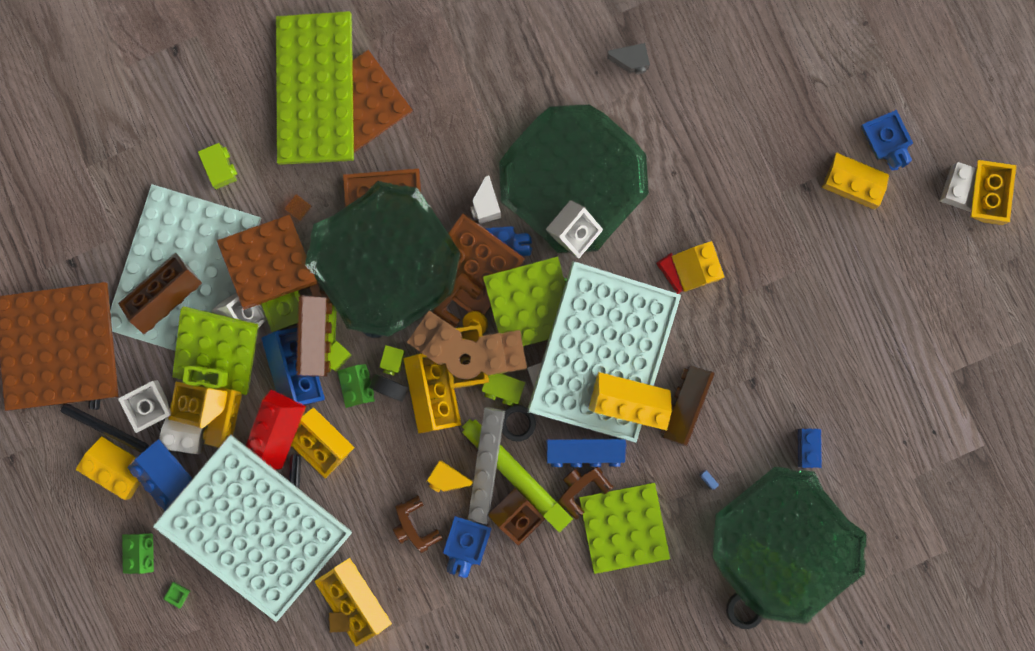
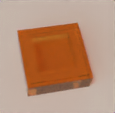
(298, 207)

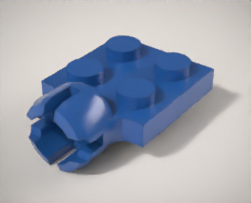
(889, 139)
(513, 240)
(465, 545)

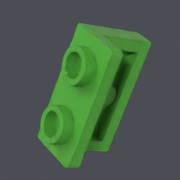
(355, 385)
(137, 553)

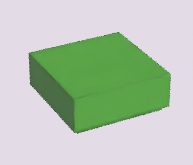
(176, 595)

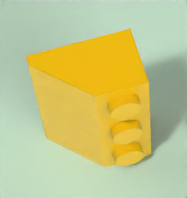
(856, 181)
(993, 192)
(468, 333)
(196, 404)
(224, 424)
(320, 443)
(108, 466)

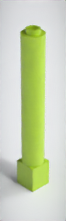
(523, 481)

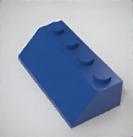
(282, 361)
(586, 451)
(160, 474)

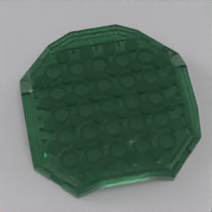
(577, 158)
(384, 259)
(787, 546)

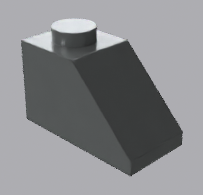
(631, 58)

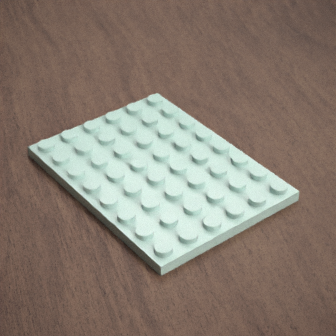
(191, 229)
(604, 328)
(252, 528)

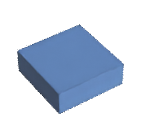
(708, 479)

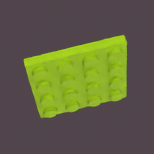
(527, 299)
(216, 343)
(624, 528)

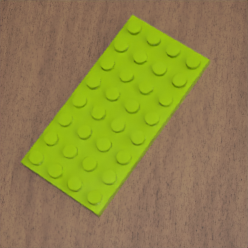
(314, 88)

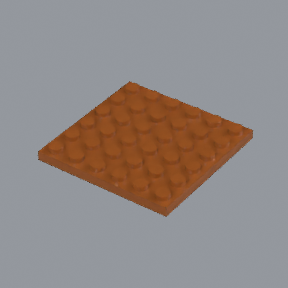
(57, 347)

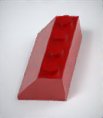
(275, 428)

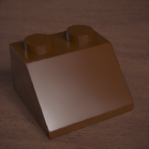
(516, 516)

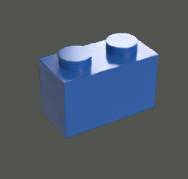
(809, 448)

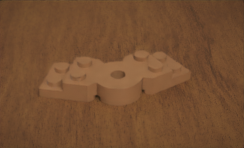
(491, 353)

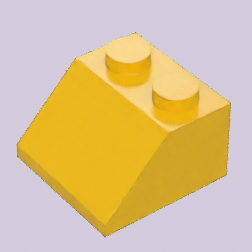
(698, 266)
(447, 478)

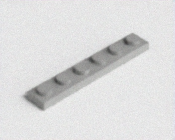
(486, 465)

